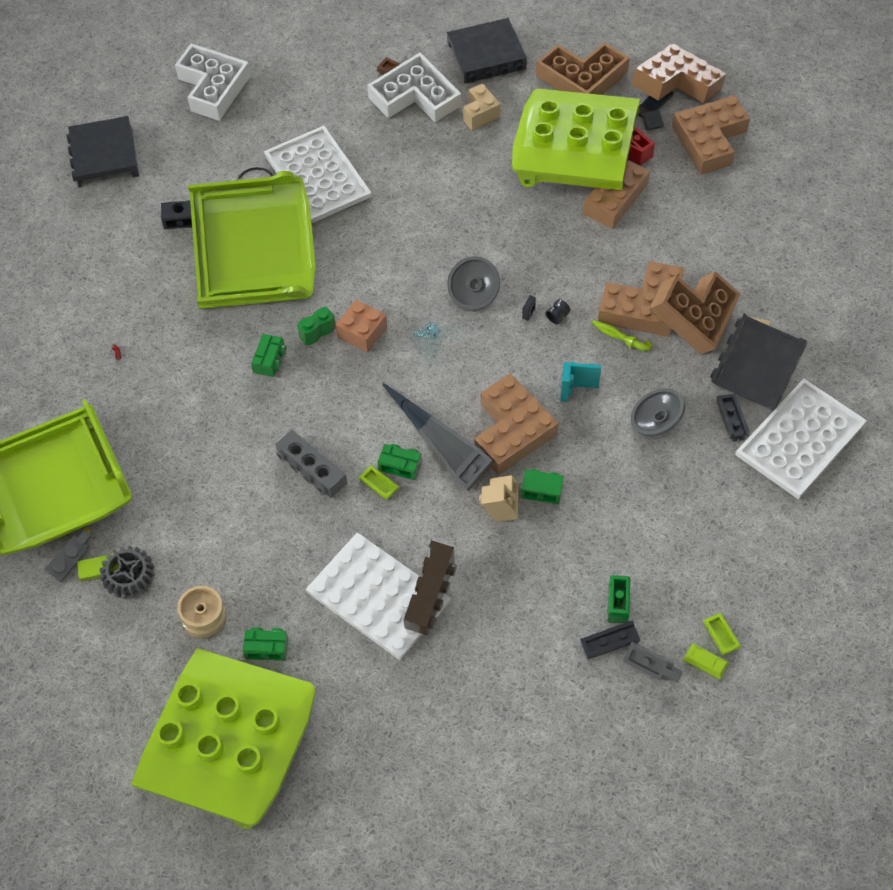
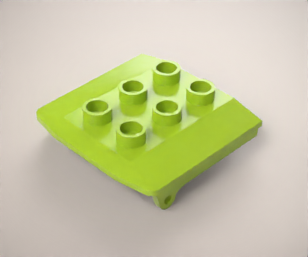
(574, 139)
(252, 241)
(57, 480)
(226, 738)

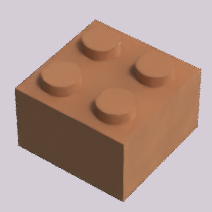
(361, 325)

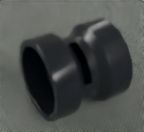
(558, 311)

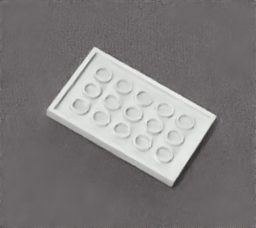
(325, 170)
(800, 438)
(370, 594)

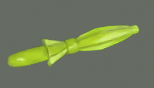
(631, 341)

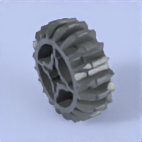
(139, 561)

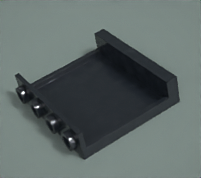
(487, 50)
(102, 149)
(758, 362)

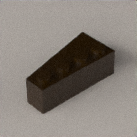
(430, 588)

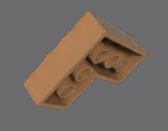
(680, 70)
(588, 75)
(705, 132)
(610, 205)
(630, 306)
(696, 314)
(520, 427)

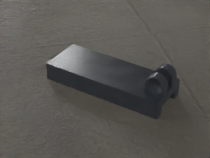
(652, 104)
(733, 417)
(610, 640)

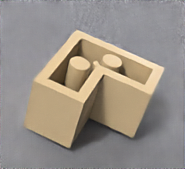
(481, 108)
(501, 498)

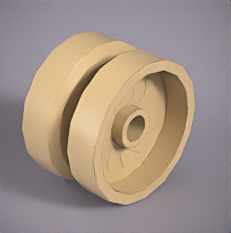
(201, 611)

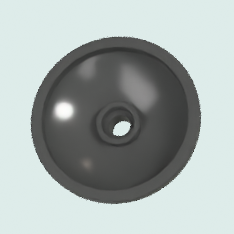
(464, 277)
(658, 412)

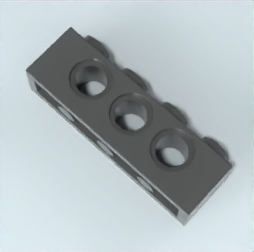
(292, 444)

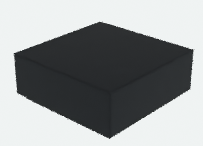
(652, 120)
(529, 308)

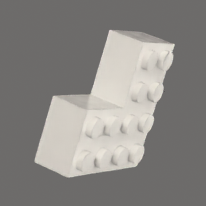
(216, 79)
(418, 83)

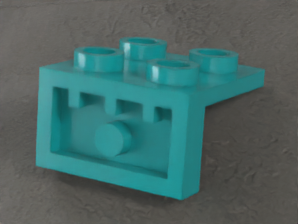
(578, 376)

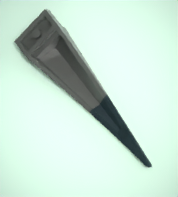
(460, 456)

